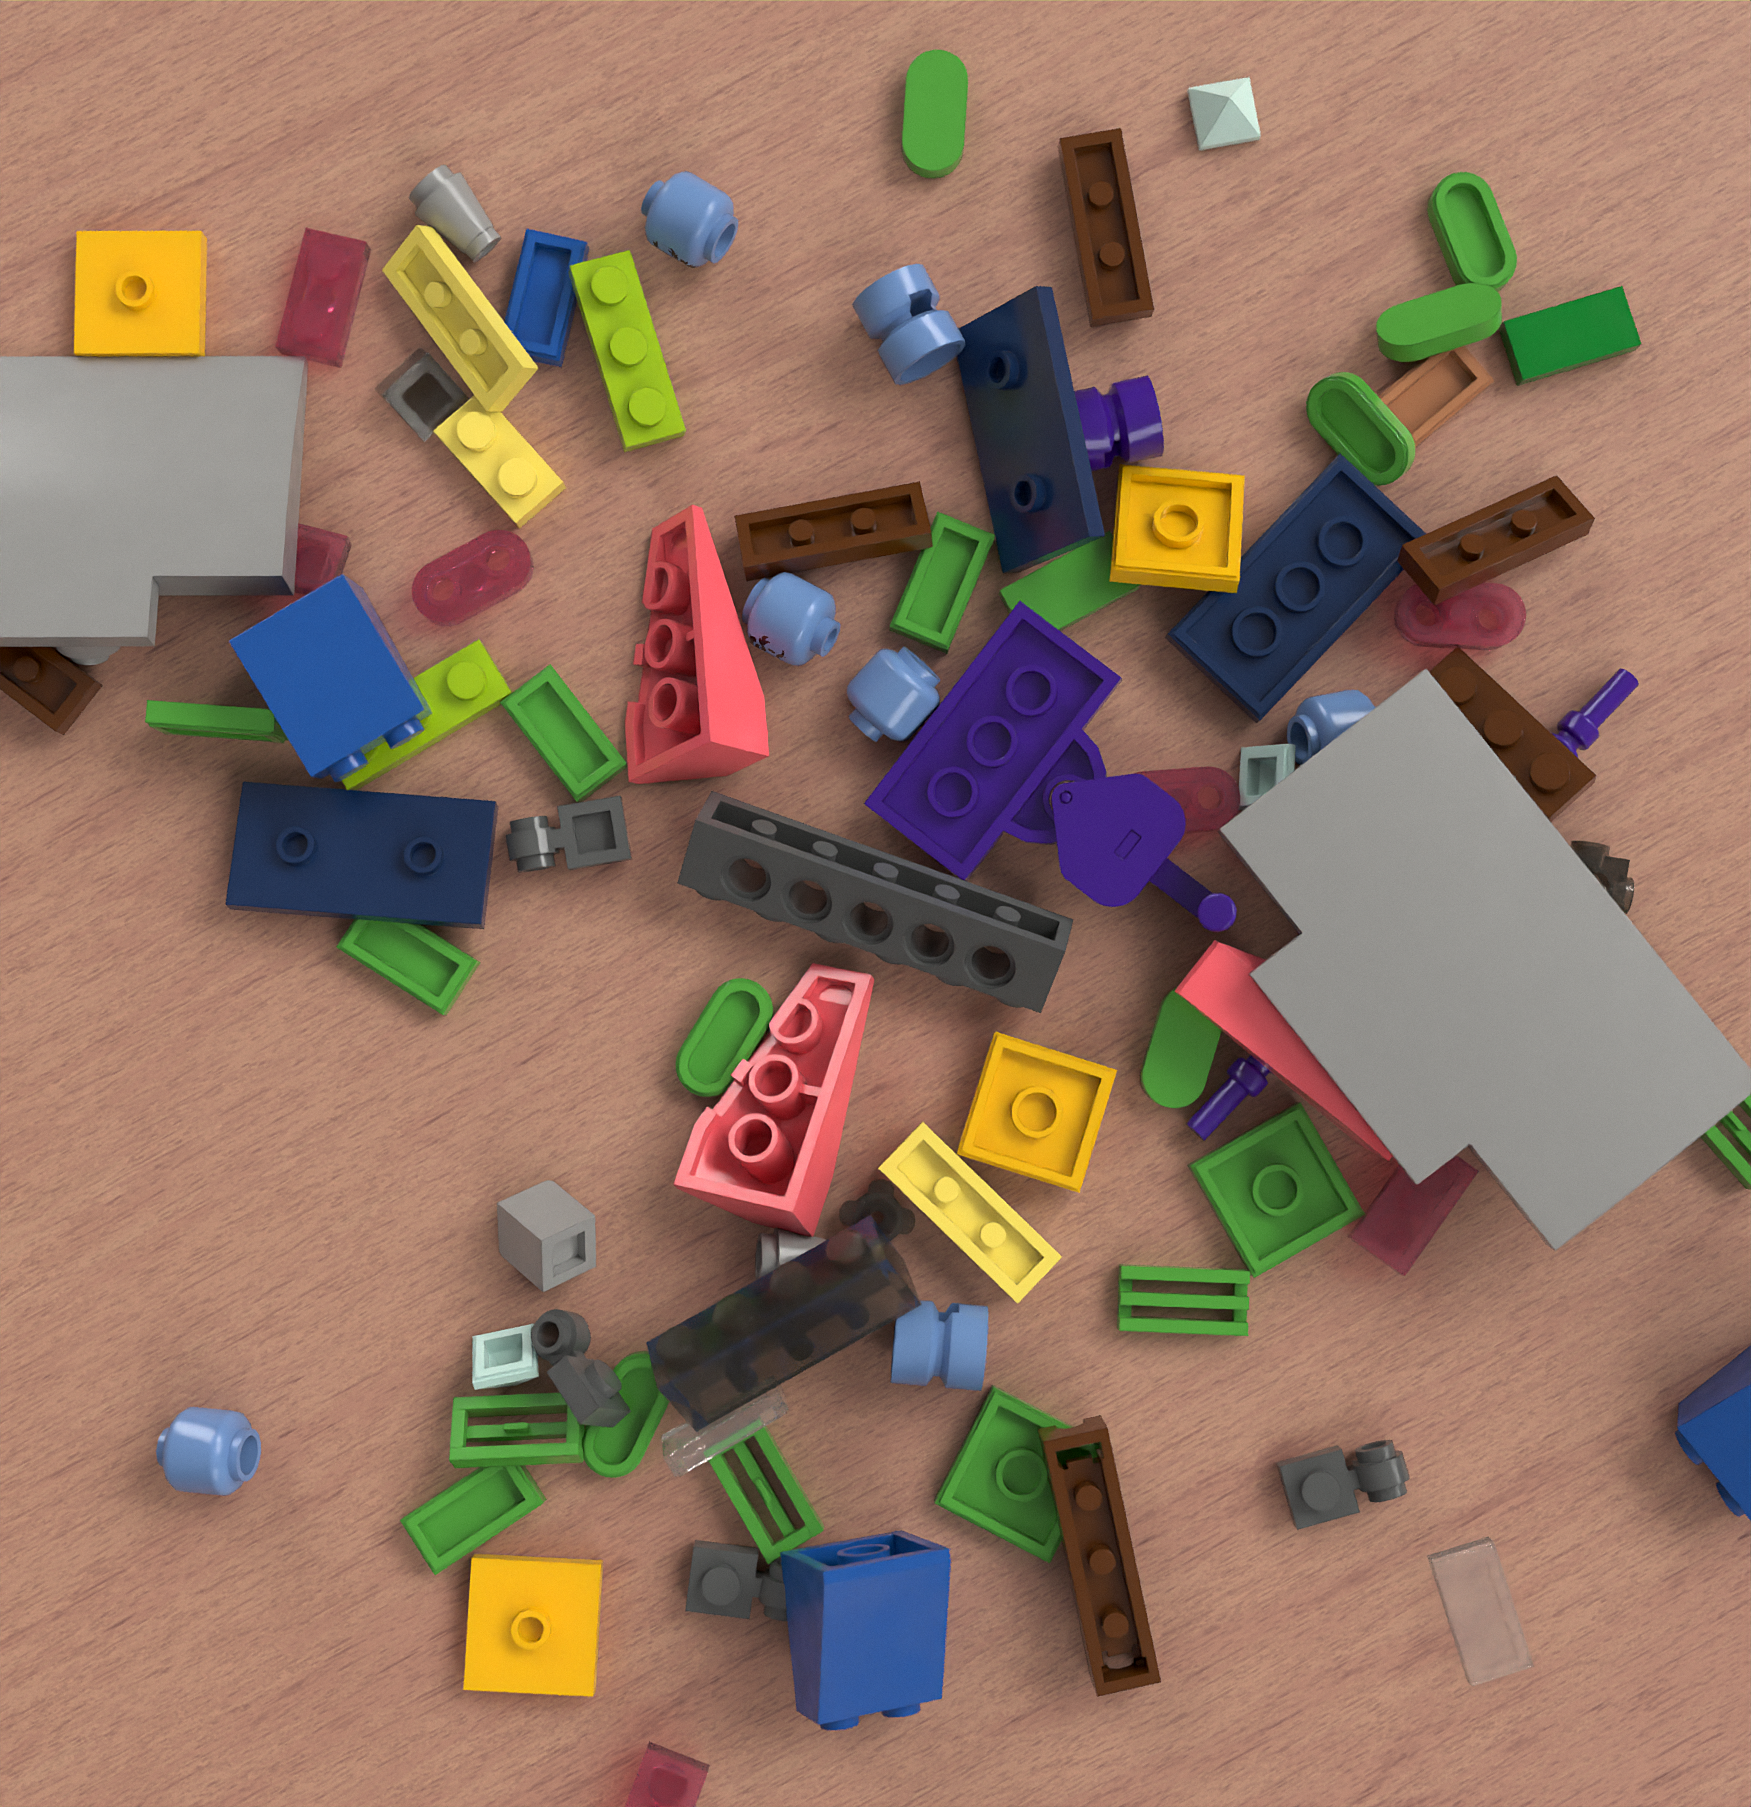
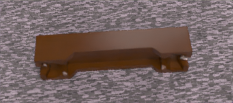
(1099, 1556)

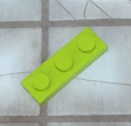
(627, 350)
(457, 694)

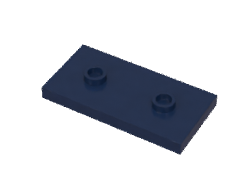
(1028, 432)
(1297, 589)
(362, 855)

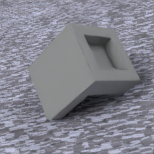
(546, 1235)

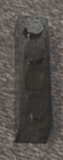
(782, 1324)

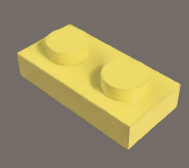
(500, 460)

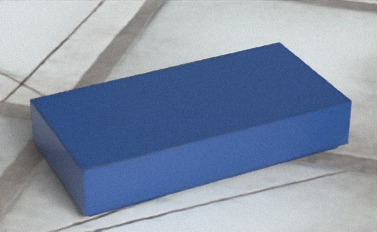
(543, 295)

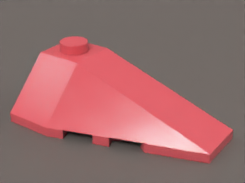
(698, 686)
(1234, 1003)
(781, 1121)

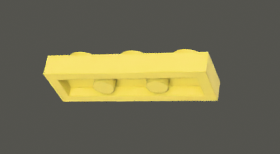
(459, 318)
(970, 1212)

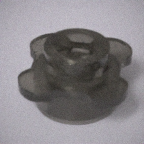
(879, 1198)

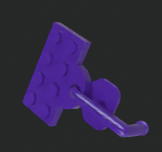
(1003, 748)

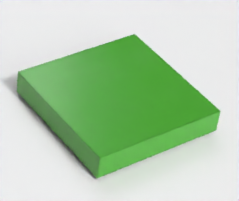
(1276, 1189)
(1003, 1477)

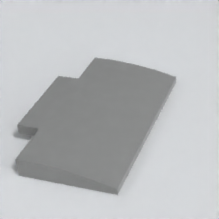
(143, 487)
(1475, 971)

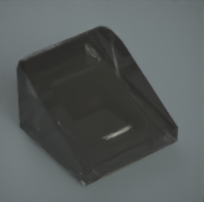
(421, 393)

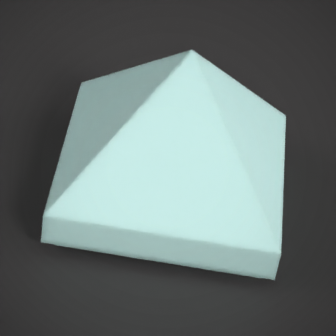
(1224, 113)
(1263, 769)
(503, 1358)

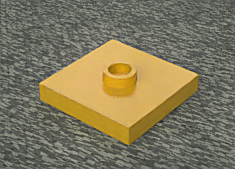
(140, 293)
(1177, 528)
(1036, 1112)
(533, 1625)

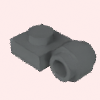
(589, 833)
(584, 1383)
(1323, 1487)
(727, 1580)

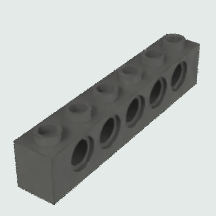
(906, 891)

